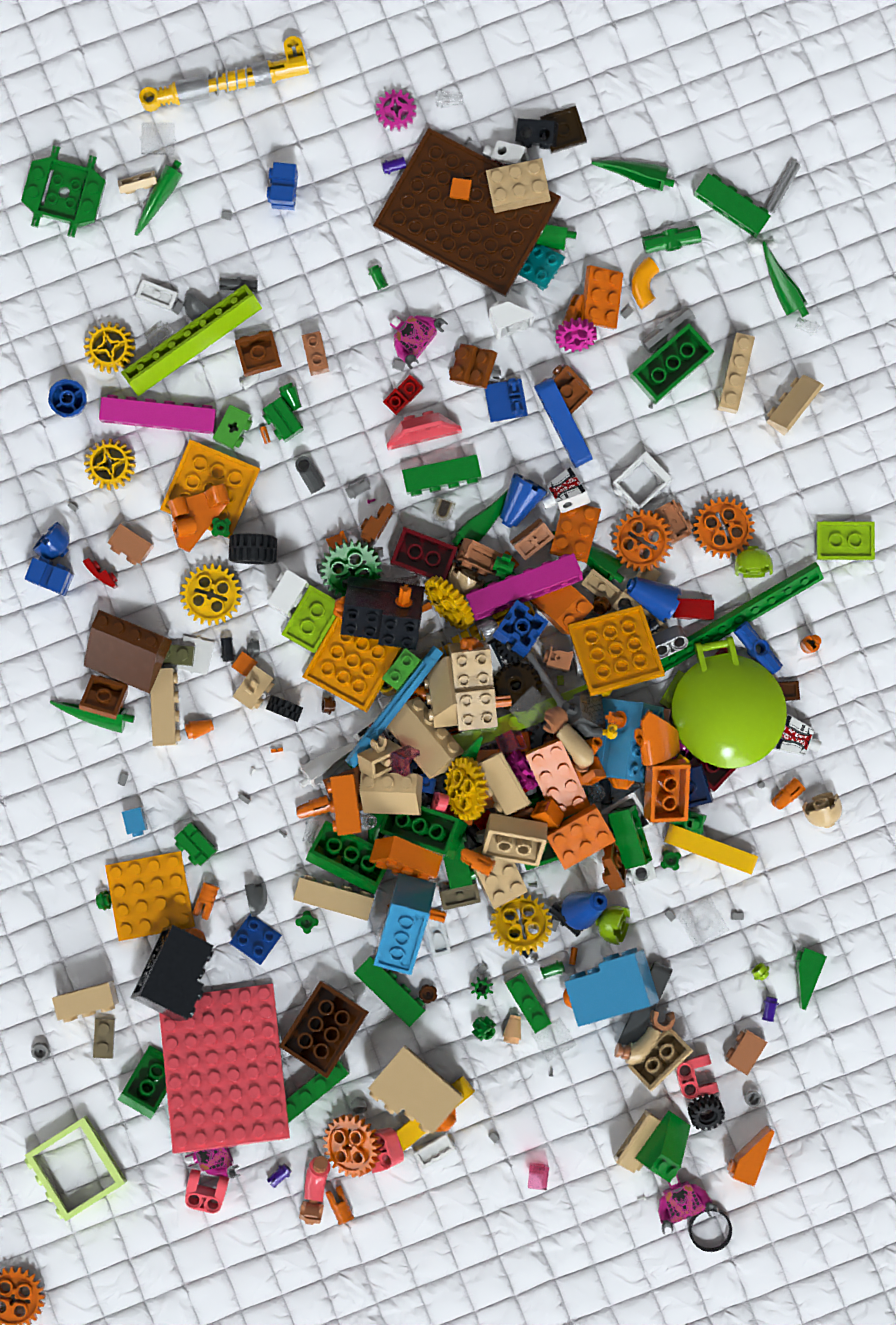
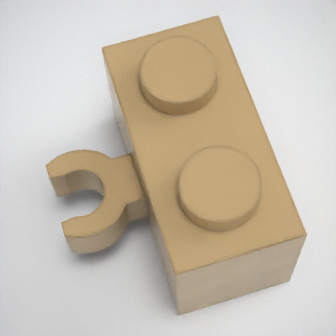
(253, 688)
(377, 759)

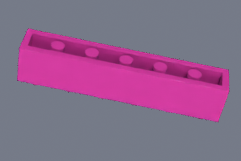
(158, 415)
(525, 586)

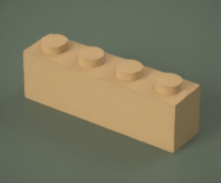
(736, 373)
(164, 709)
(334, 898)

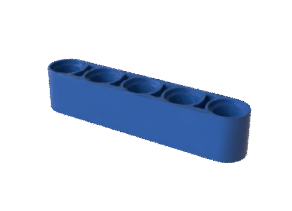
(563, 422)

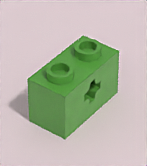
(223, 433)
(401, 669)

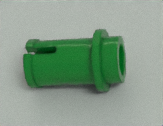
(377, 277)
(553, 969)

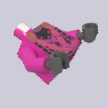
(414, 336)
(214, 1162)
(682, 1202)

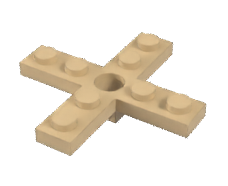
(602, 587)

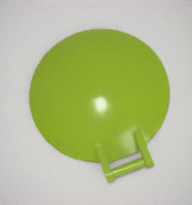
(728, 708)

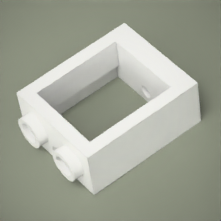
(655, 468)

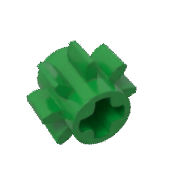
(504, 565)
(486, 989)
(484, 1028)

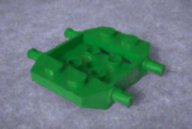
(64, 176)

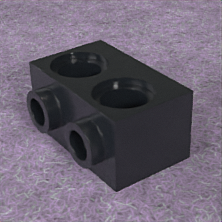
(537, 129)

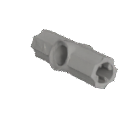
(668, 329)

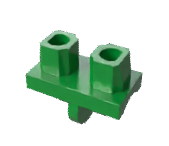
(694, 823)

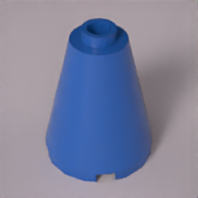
(520, 500)
(654, 596)
(583, 909)

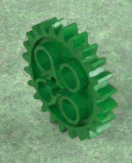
(342, 555)

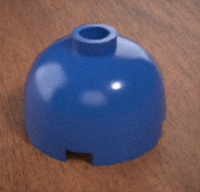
(67, 398)
(53, 543)

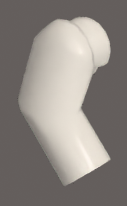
(757, 247)
(249, 381)

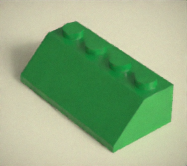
(346, 858)

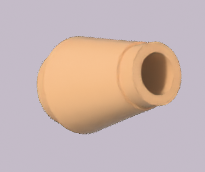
(512, 1032)

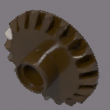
(514, 673)

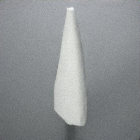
(325, 765)

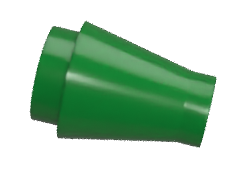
(290, 396)

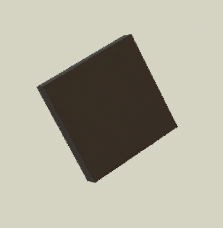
(569, 130)

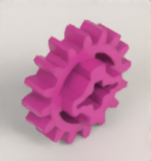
(403, 108)
(576, 334)
(522, 770)

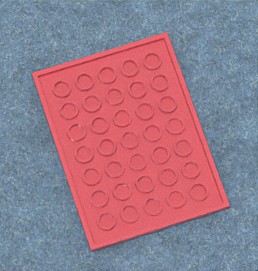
(225, 1071)

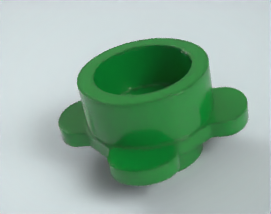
(221, 532)
(670, 855)
(103, 900)
(307, 927)

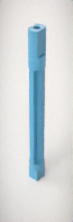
(395, 704)

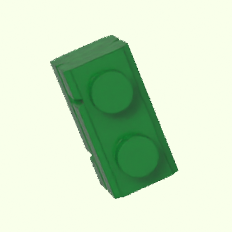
(283, 420)
(195, 844)

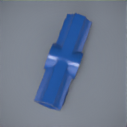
(750, 639)

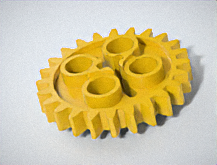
(216, 578)
(449, 603)
(466, 788)
(539, 920)

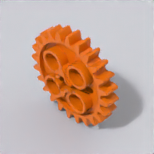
(740, 521)
(634, 556)
(352, 1145)
(17, 1280)

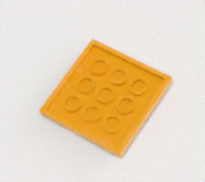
(204, 468)
(616, 650)
(351, 666)
(149, 895)

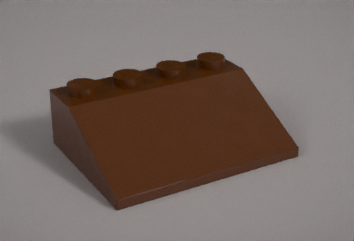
(125, 651)
(324, 1028)

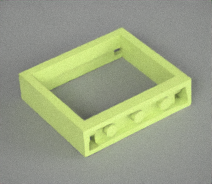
(102, 1152)

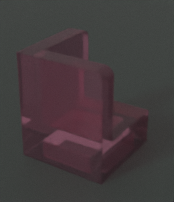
(510, 741)
(402, 758)
(538, 1176)

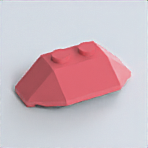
(422, 429)

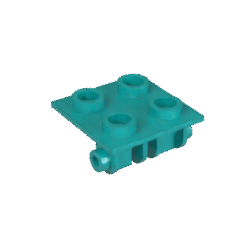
(542, 266)

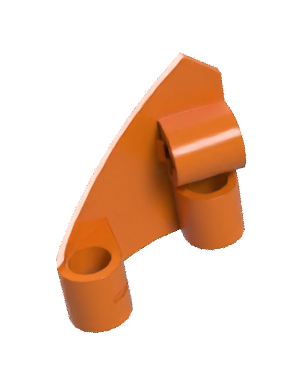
(195, 514)
(656, 739)

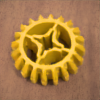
(101, 348)
(101, 466)

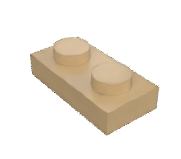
(143, 180)

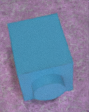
(135, 821)

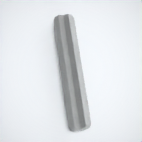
(783, 187)

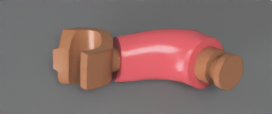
(315, 1184)

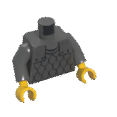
(587, 715)

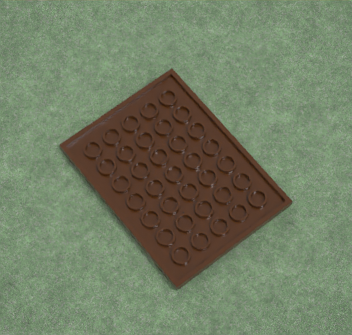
(459, 231)

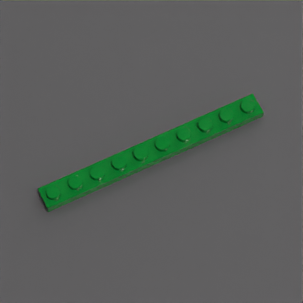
(747, 612)

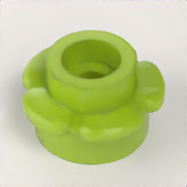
(760, 971)

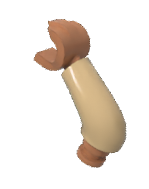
(572, 741)
(639, 1050)

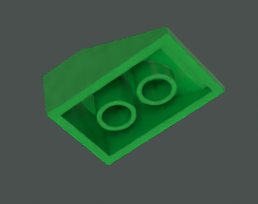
(147, 1084)
(665, 1147)

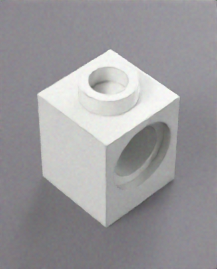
(650, 874)

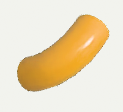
(641, 282)

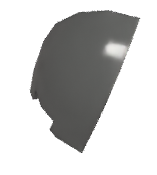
(194, 307)
(256, 898)

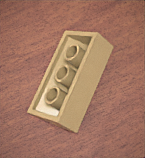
(436, 745)

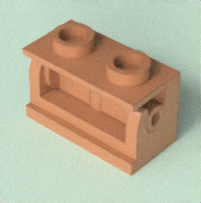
(315, 353)
(673, 514)
(532, 539)
(130, 544)
(477, 556)
(558, 659)
(745, 1051)

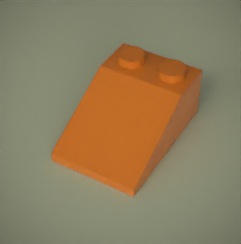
(563, 607)
(749, 1160)

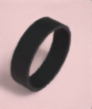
(716, 1248)

